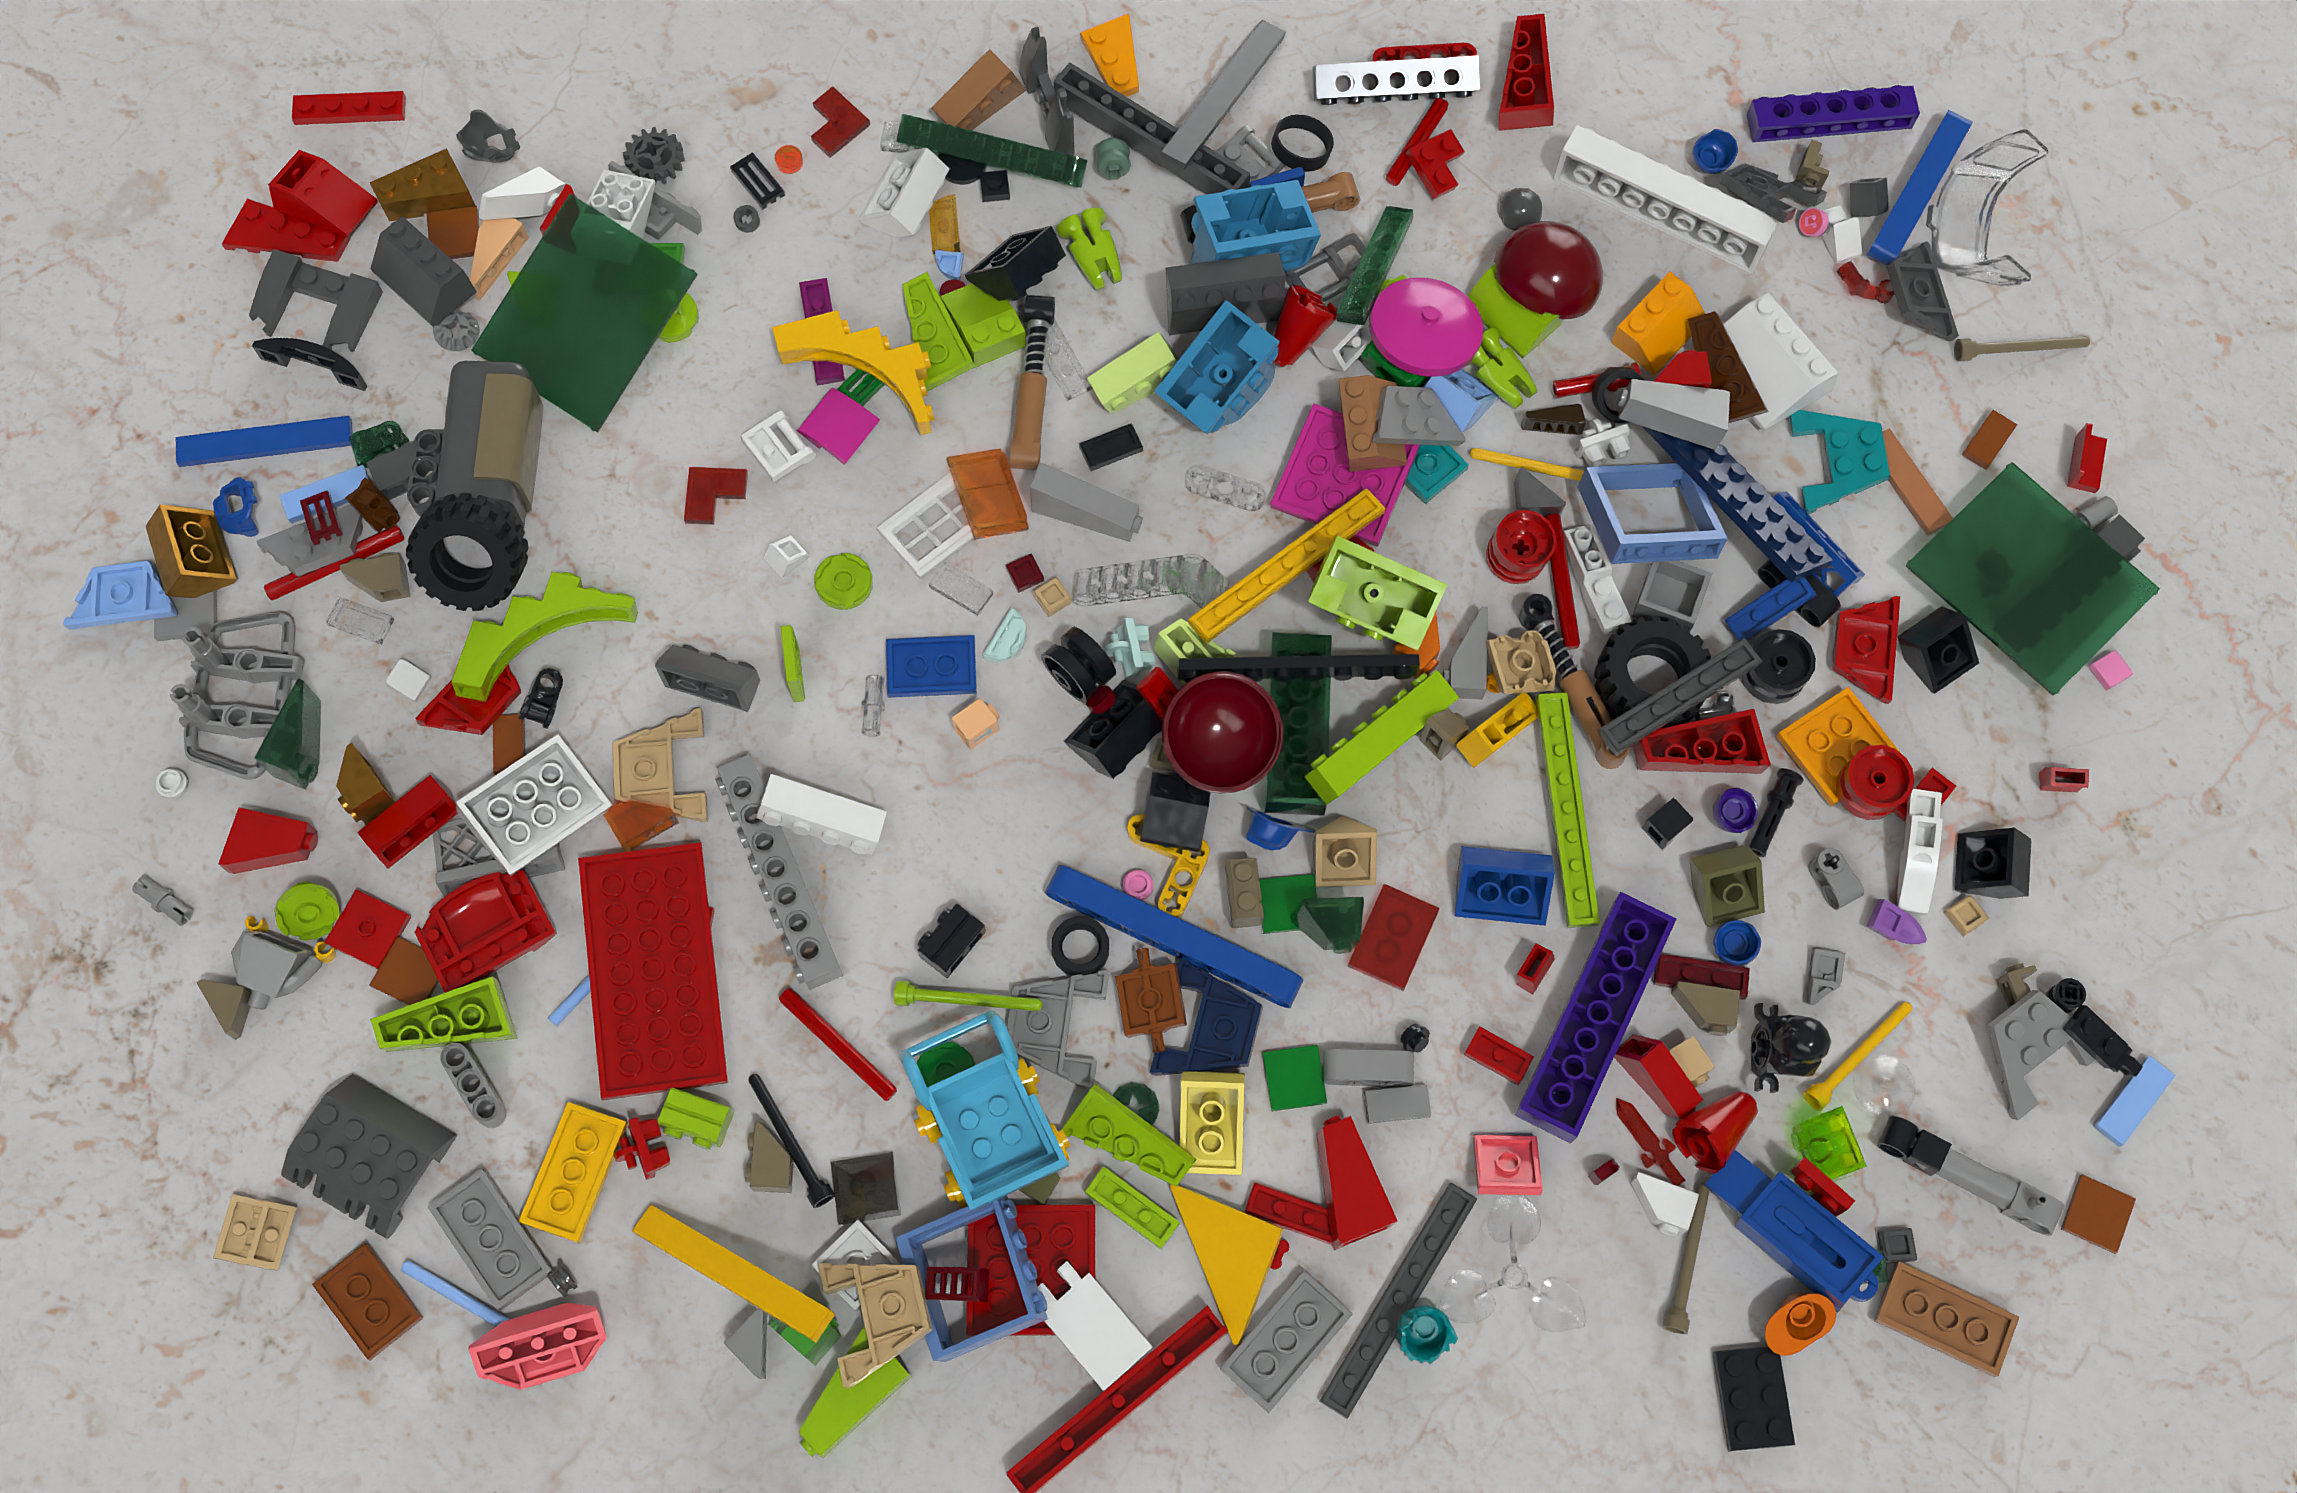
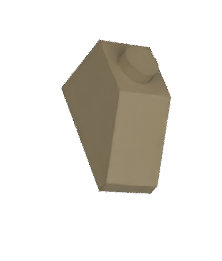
(1443, 732)
(1709, 1006)

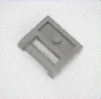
(1240, 156)

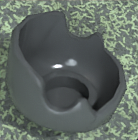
(1520, 208)

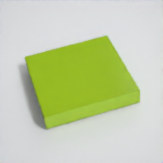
(792, 663)

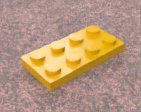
(573, 1172)

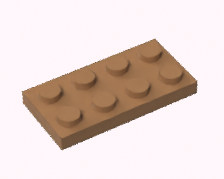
(1946, 1319)

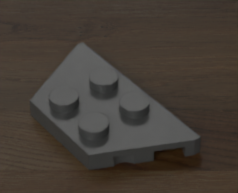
(1921, 292)

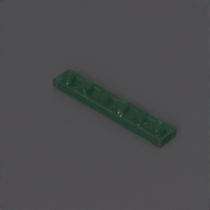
(1374, 265)

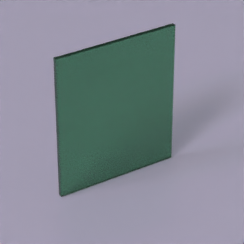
(585, 311)
(2032, 578)

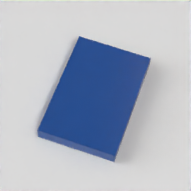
(931, 666)

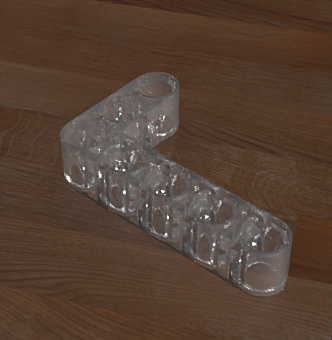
(1148, 579)

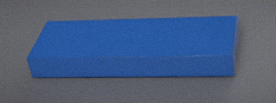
(1770, 608)

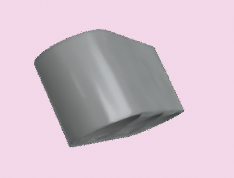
(1368, 1067)
(463, 1075)

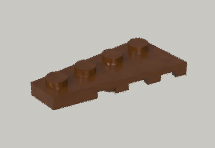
(1726, 366)

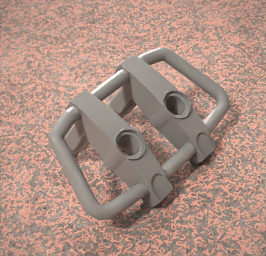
(234, 665)

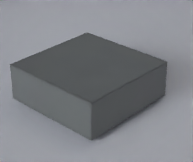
(1897, 1245)

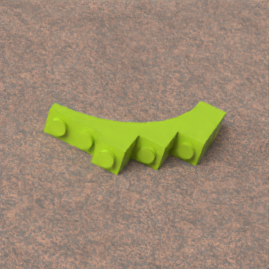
(564, 604)

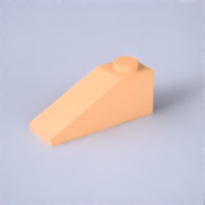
(495, 248)

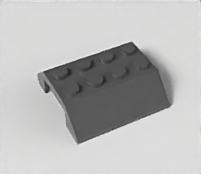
(365, 1152)

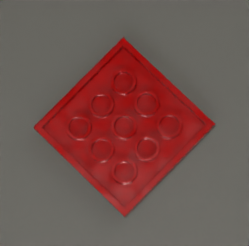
(1052, 1238)

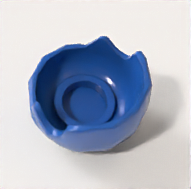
(1715, 151)
(1737, 943)

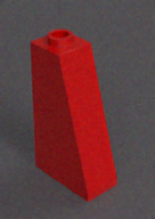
(1351, 1185)

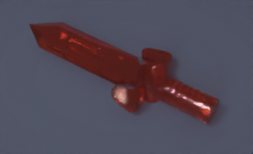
(1649, 1141)

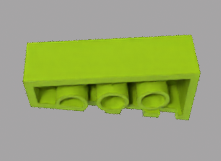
(459, 1016)

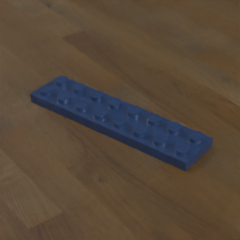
(1748, 506)

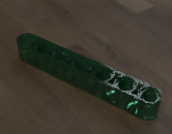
(991, 150)

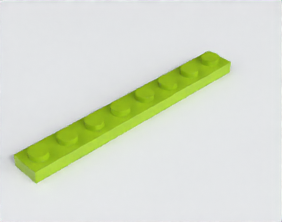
(1567, 810)

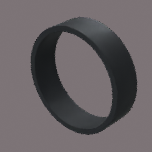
(1307, 123)

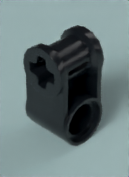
(541, 703)

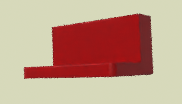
(2087, 460)

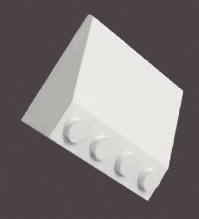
(1779, 359)
(532, 805)

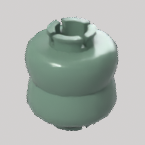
(1113, 158)

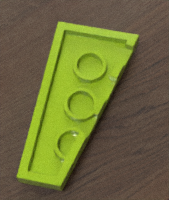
(935, 332)

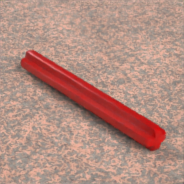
(363, 550)
(1563, 587)
(838, 1044)

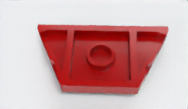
(1867, 647)
(470, 715)

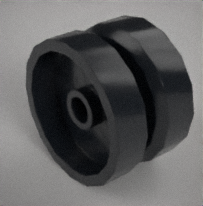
(1078, 664)
(1785, 666)

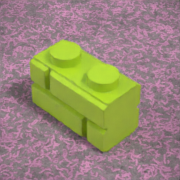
(695, 1118)

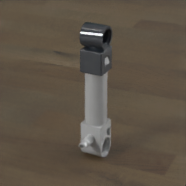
(1934, 1156)

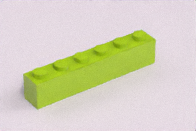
(1381, 737)

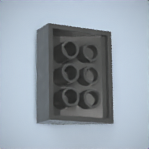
(1199, 290)

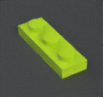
(1132, 1208)

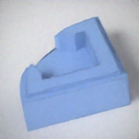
(949, 263)

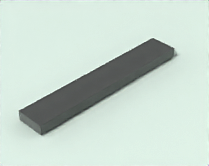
(1680, 696)

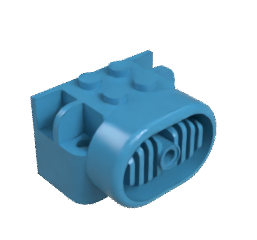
(1254, 224)
(1221, 371)

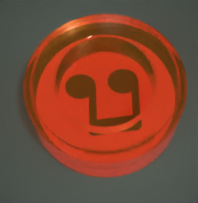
(788, 159)

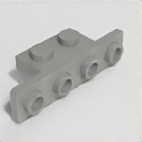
(665, 210)

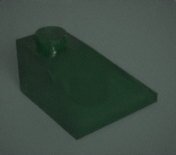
(1331, 922)

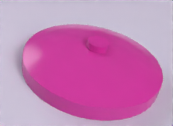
(1426, 327)

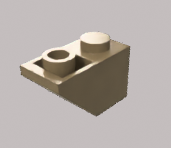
(380, 577)
(770, 1165)

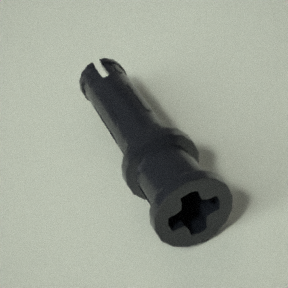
(1779, 800)

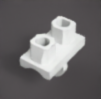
(1601, 438)

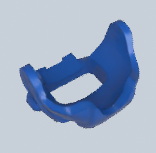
(240, 521)

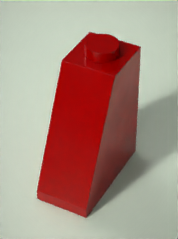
(265, 841)
(1658, 1075)

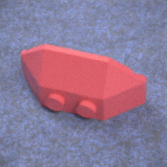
(539, 1346)

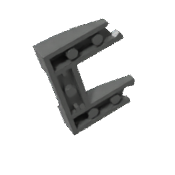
(1036, 79)
(286, 274)

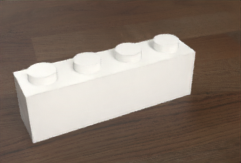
(821, 815)

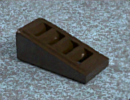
(1560, 420)

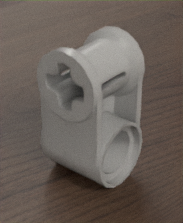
(1836, 881)

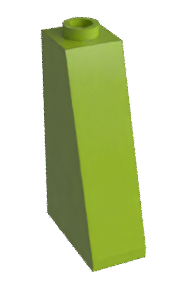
(843, 1409)

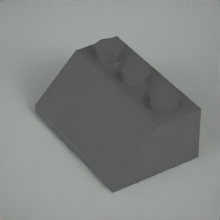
(708, 676)

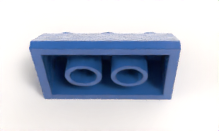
(1504, 885)

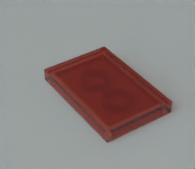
(1393, 937)

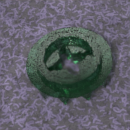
(1144, 1096)

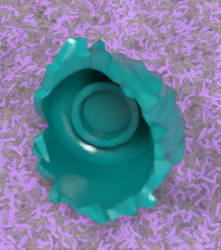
(1425, 1333)

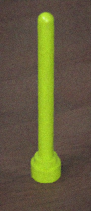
(907, 993)

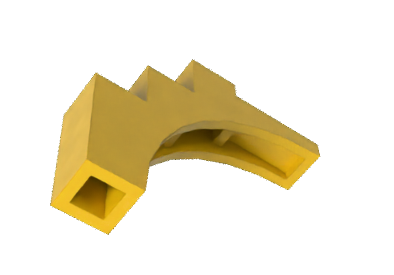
(829, 339)

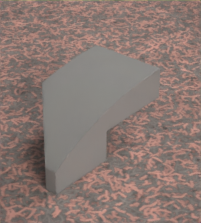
(1824, 973)

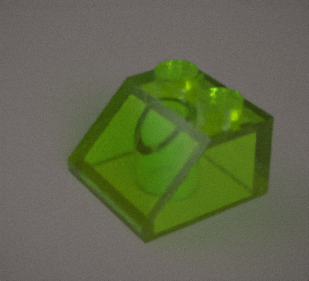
(1829, 1144)

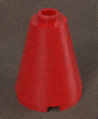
(1301, 323)
(1715, 1130)

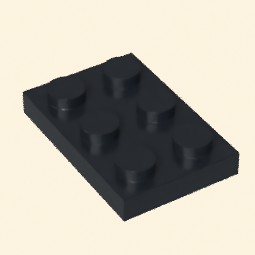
(1753, 1399)

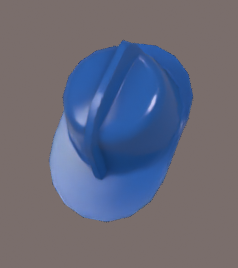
(1272, 832)

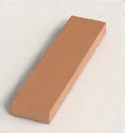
(1914, 488)

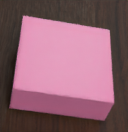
(2111, 670)

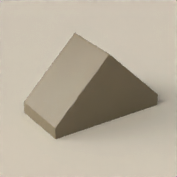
(227, 1004)

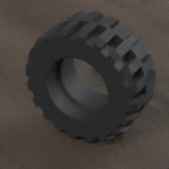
(446, 577)
(1641, 638)

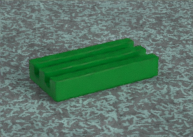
(867, 394)

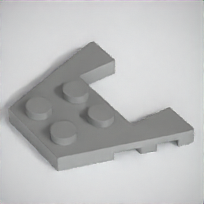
(1044, 1033)
(2023, 1040)

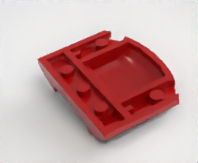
(483, 928)

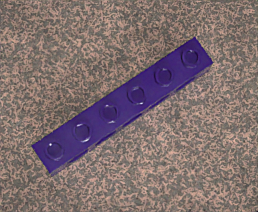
(1851, 113)

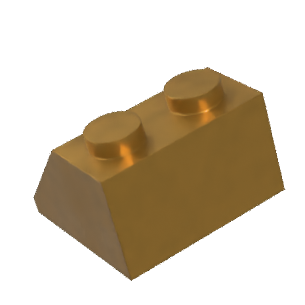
(361, 788)

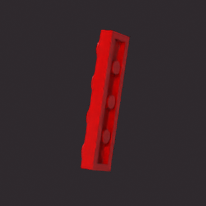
(348, 107)

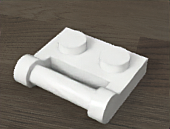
(771, 452)

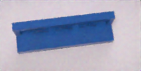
(1841, 562)

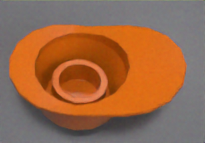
(1799, 1322)

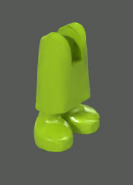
(1092, 255)
(1503, 371)

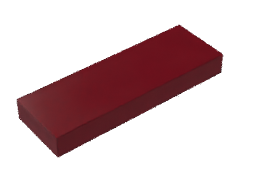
(1675, 968)

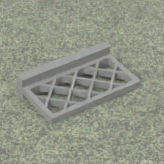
(452, 879)

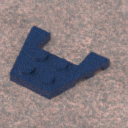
(1222, 1030)

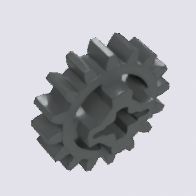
(654, 155)

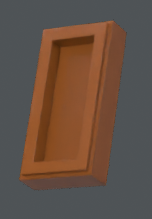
(1989, 439)
(508, 741)

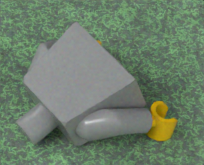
(273, 965)

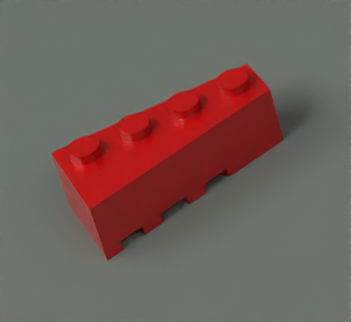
(1528, 83)
(1709, 745)

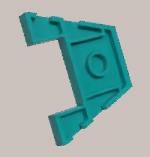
(1853, 454)

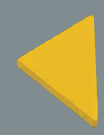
(1232, 1252)

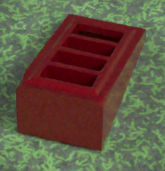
(979, 1287)

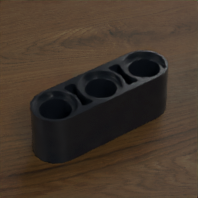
(1814, 611)

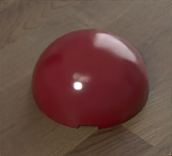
(1550, 269)
(1222, 732)

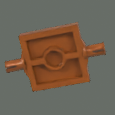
(1151, 1000)

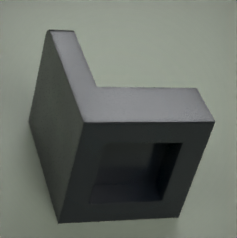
(1667, 823)

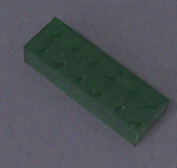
(1305, 722)

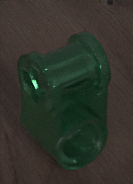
(376, 440)

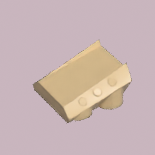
(1522, 663)

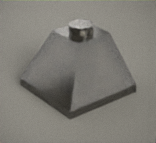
(865, 1188)

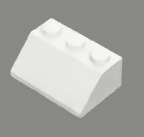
(905, 193)

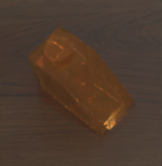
(638, 822)

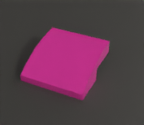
(838, 425)

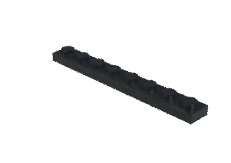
(1308, 667)

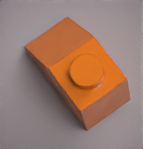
(1428, 649)

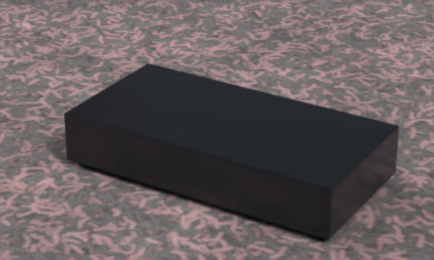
(1111, 447)

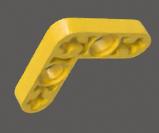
(1183, 863)

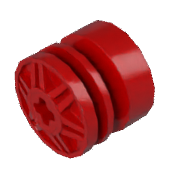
(1533, 539)

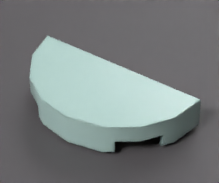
(1008, 638)

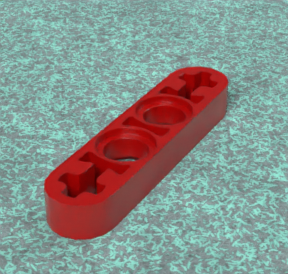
(1424, 51)

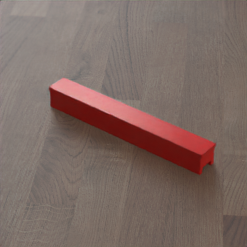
(1117, 1402)

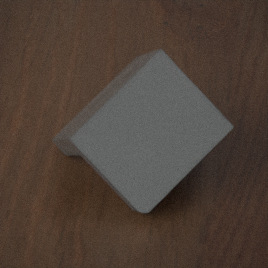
(1869, 197)

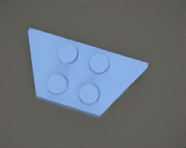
(120, 596)

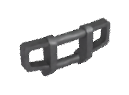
(1330, 255)

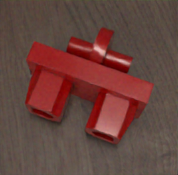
(649, 1160)

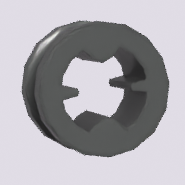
(746, 210)
(562, 1281)

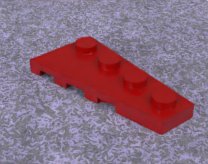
(265, 229)

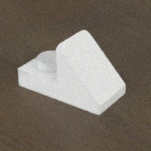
(1842, 235)

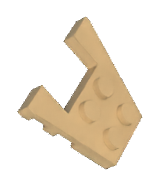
(646, 767)
(891, 1309)

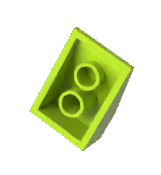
(984, 323)

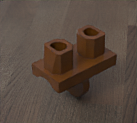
(373, 506)

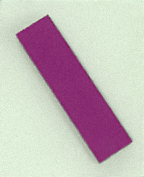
(815, 302)

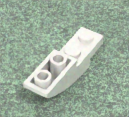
(1595, 579)
(1920, 851)

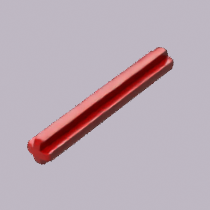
(1420, 135)

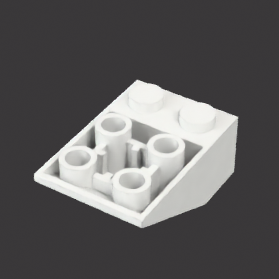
(624, 199)

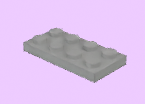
(490, 1240)
(1286, 1341)

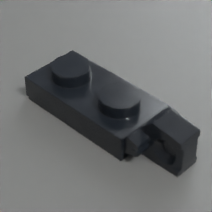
(2101, 1042)

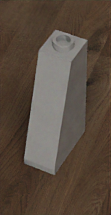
(1677, 410)
(1082, 504)

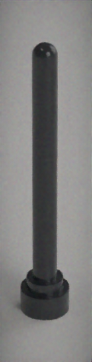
(818, 1191)

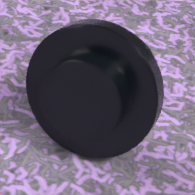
(1415, 1038)

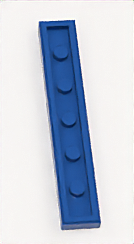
(263, 441)

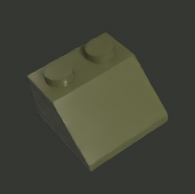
(1728, 884)

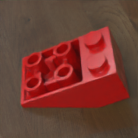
(320, 194)

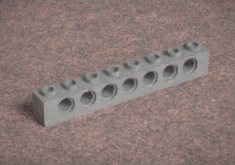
(824, 966)

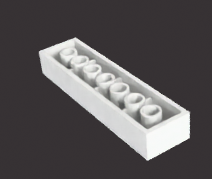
(1665, 199)

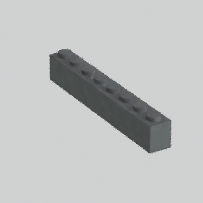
(1144, 131)

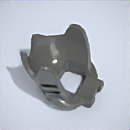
(475, 135)

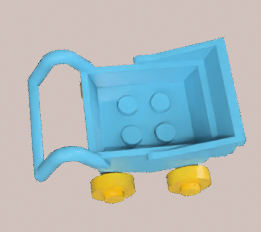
(987, 1120)

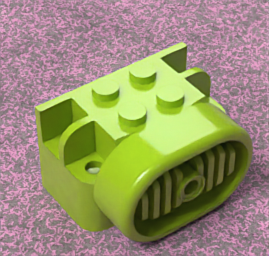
(1402, 598)

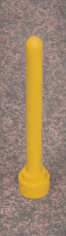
(1528, 464)
(1819, 1094)

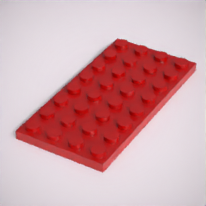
(652, 971)

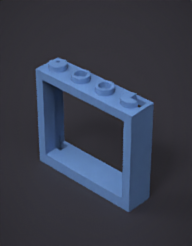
(1652, 547)
(912, 1253)

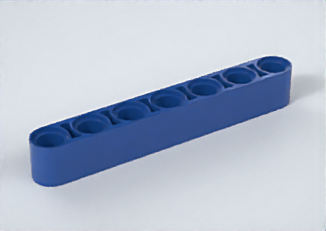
(1919, 188)

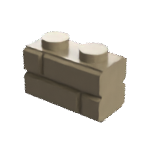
(1244, 892)

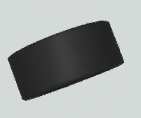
(1600, 386)
(1071, 925)

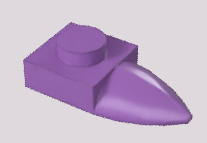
(1895, 923)

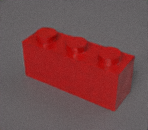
(408, 821)

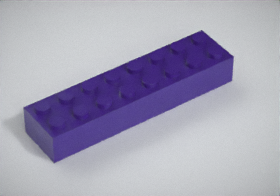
(1595, 1018)

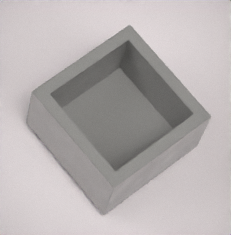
(1672, 592)

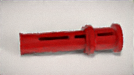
(1585, 383)

